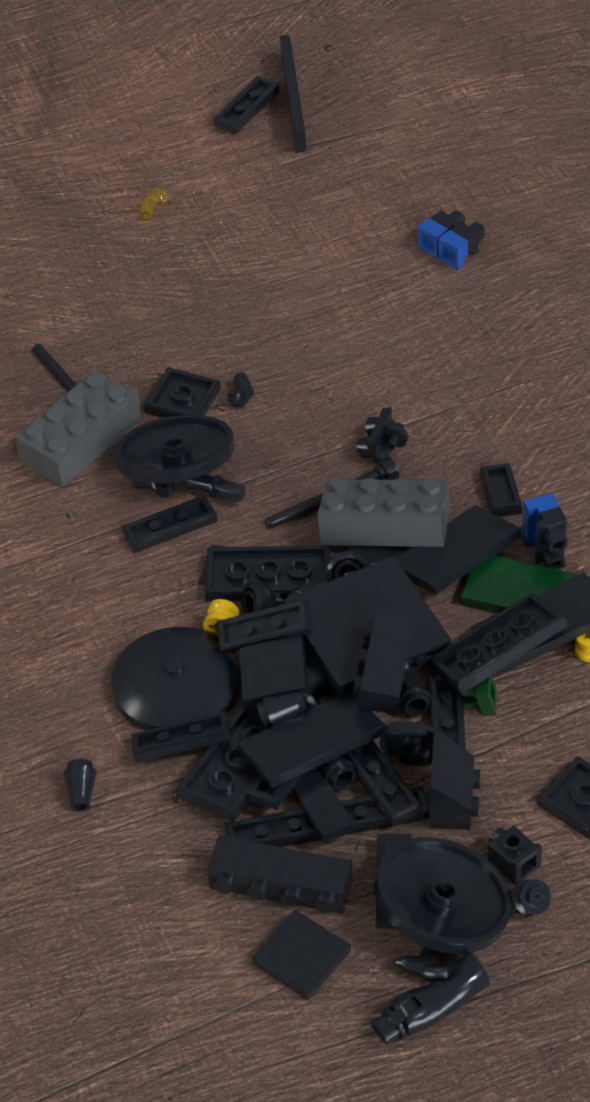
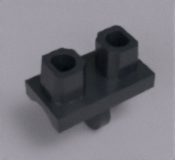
(383, 436)

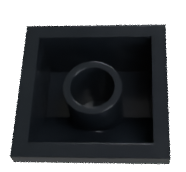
(452, 785)

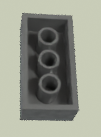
(78, 428)
(384, 512)

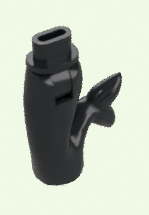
(427, 1005)

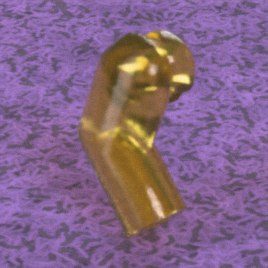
(148, 202)

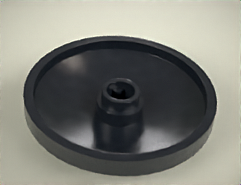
(174, 448)
(174, 677)
(442, 895)

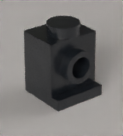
(514, 853)

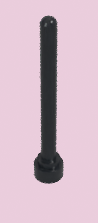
(385, 470)

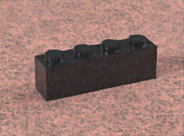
(280, 874)

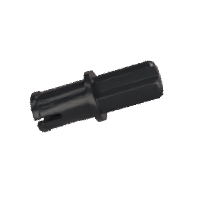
(217, 486)

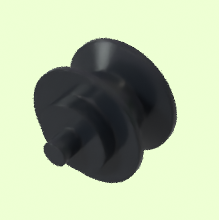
(531, 897)

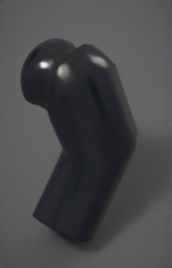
(243, 392)
(160, 489)

